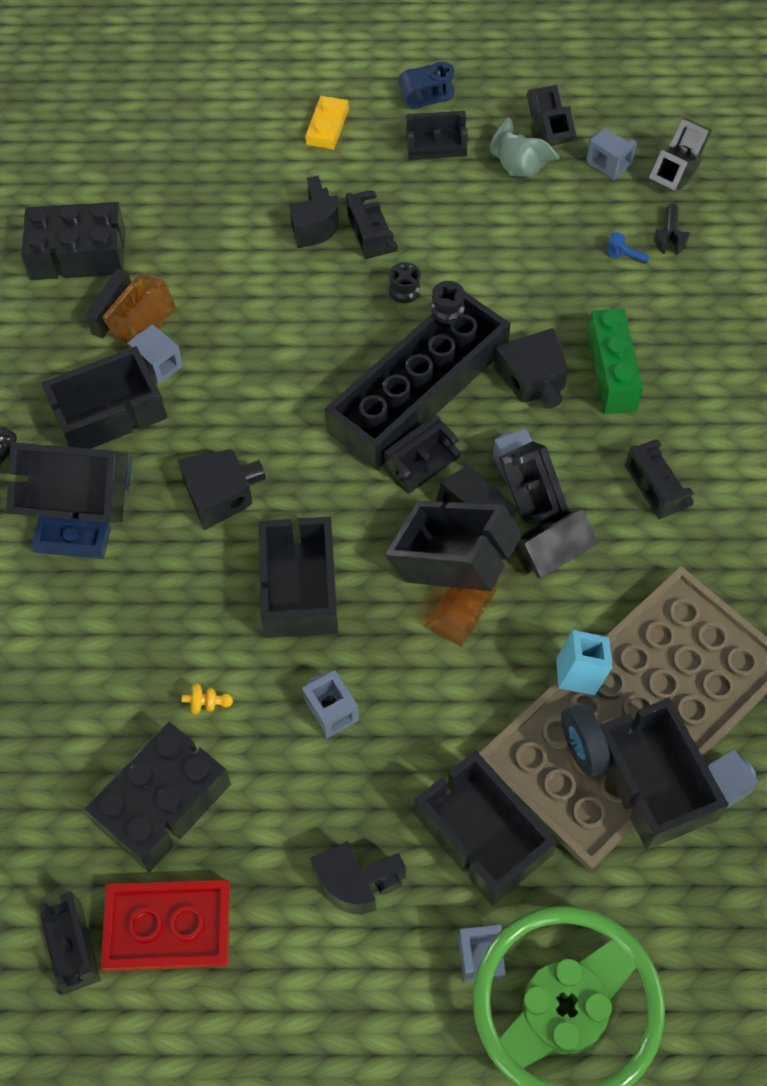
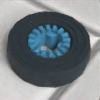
(585, 739)

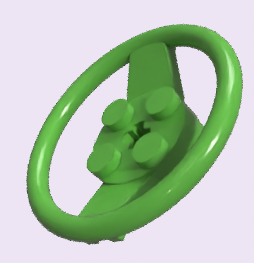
(587, 984)

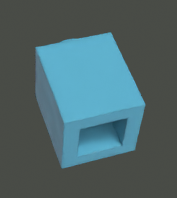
(584, 662)

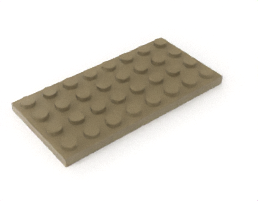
(671, 645)

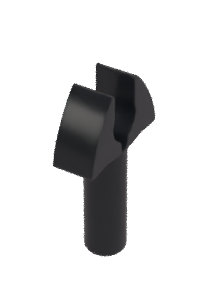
(679, 238)

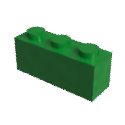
(614, 361)

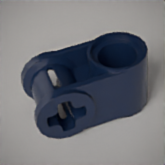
(425, 86)

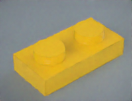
(327, 122)

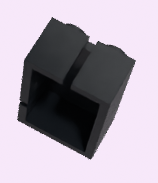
(84, 236)
(105, 399)
(67, 482)
(454, 544)
(297, 578)
(661, 774)
(159, 786)
(484, 827)

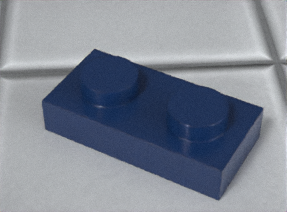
(71, 537)

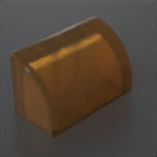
(140, 306)
(459, 613)

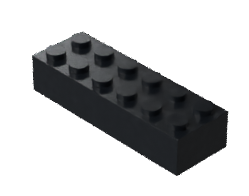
(415, 381)

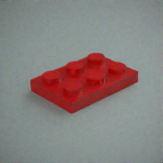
(166, 925)

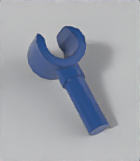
(617, 248)

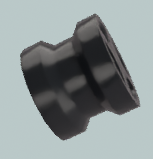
(404, 282)
(448, 302)

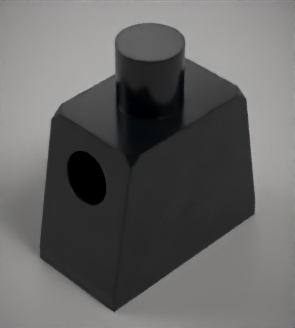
(533, 367)
(219, 484)

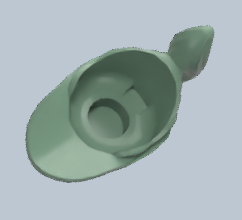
(520, 154)

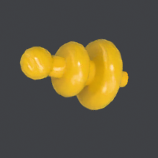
(208, 699)

